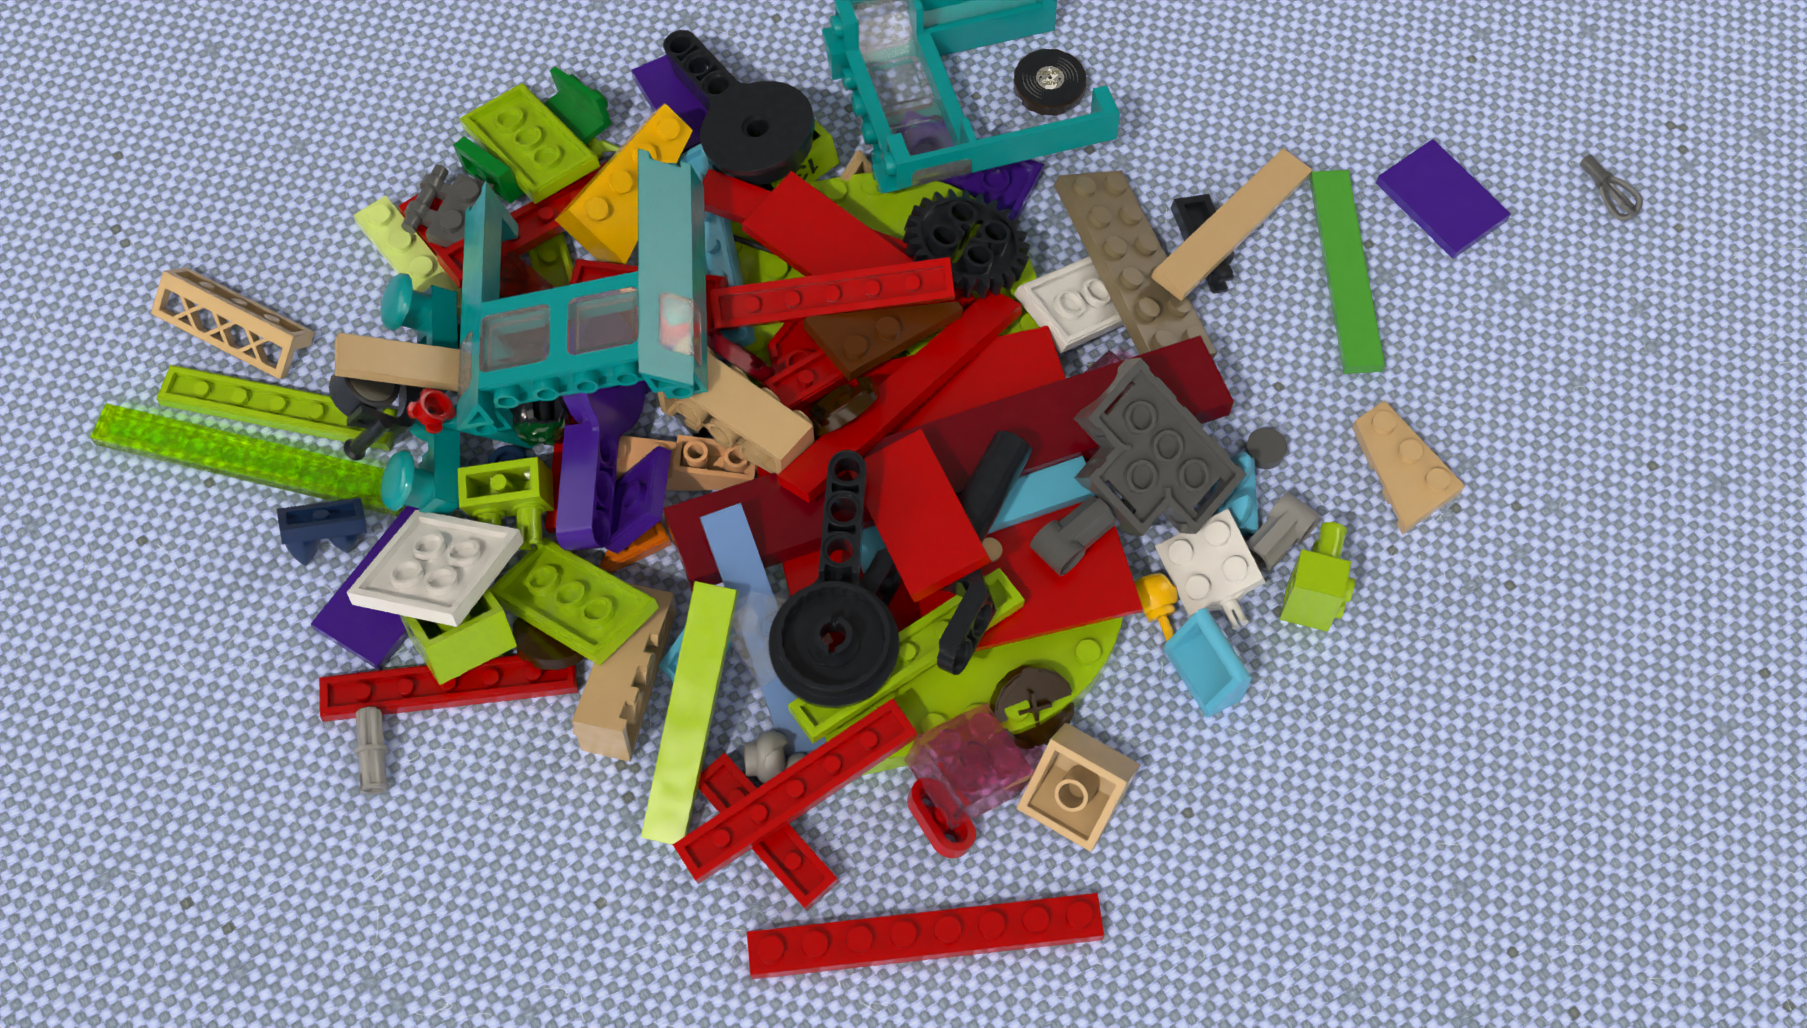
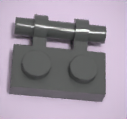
(447, 223)

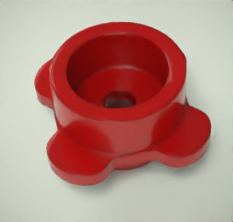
(438, 403)

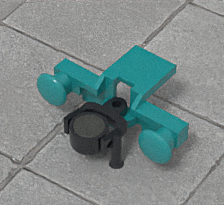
(435, 482)

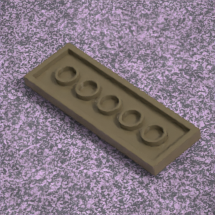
(1126, 257)

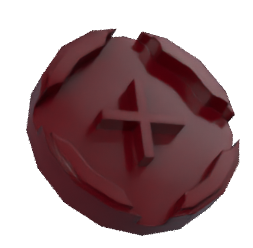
(739, 356)

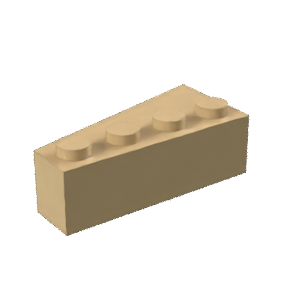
(621, 687)

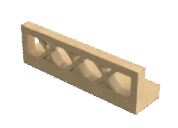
(236, 308)

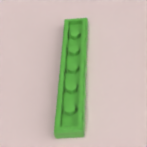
(1346, 272)

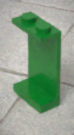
(574, 105)

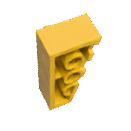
(607, 208)

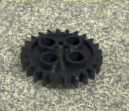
(990, 258)

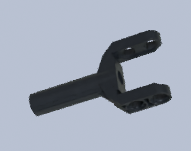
(982, 502)

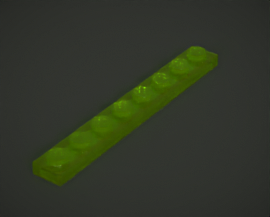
(239, 457)

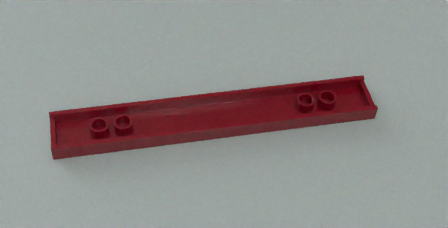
(791, 527)

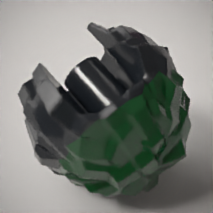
(540, 421)

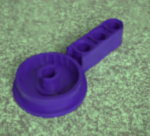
(591, 463)

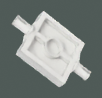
(1212, 567)

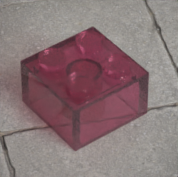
(968, 765)

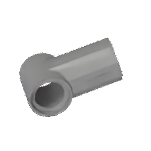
(1286, 524)

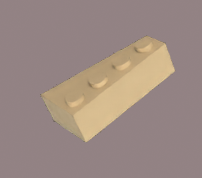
(744, 416)

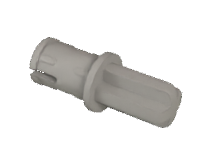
(371, 751)

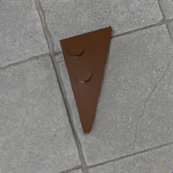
(870, 337)

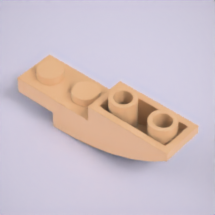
(694, 462)

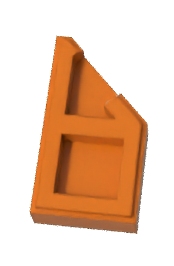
(647, 544)

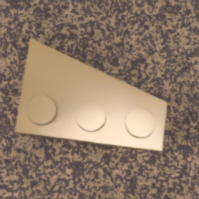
(1407, 468)

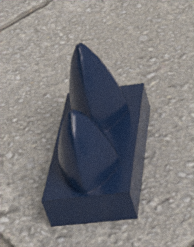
(306, 525)

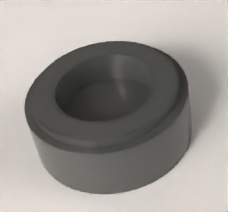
(1266, 448)

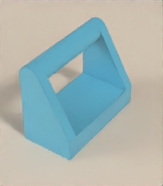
(1208, 664)

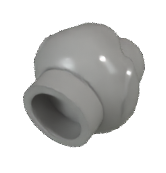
(767, 756)

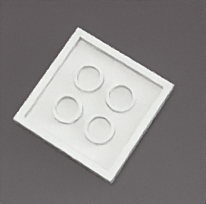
(435, 568)

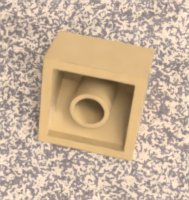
(1077, 786)

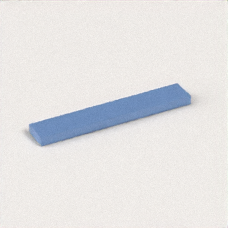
(743, 570)

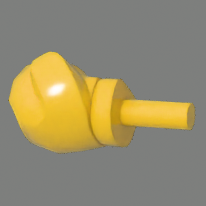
(1157, 599)

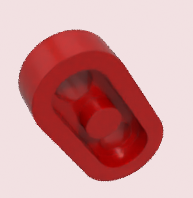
(935, 826)

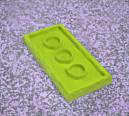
(530, 141)
(573, 601)

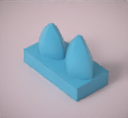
(1243, 499)

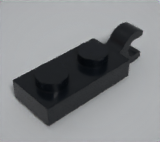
(1189, 216)

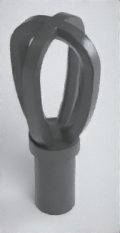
(1605, 182)

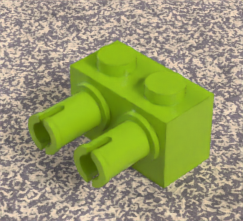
(509, 489)
(1319, 582)

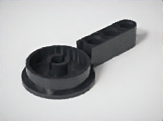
(739, 110)
(838, 605)

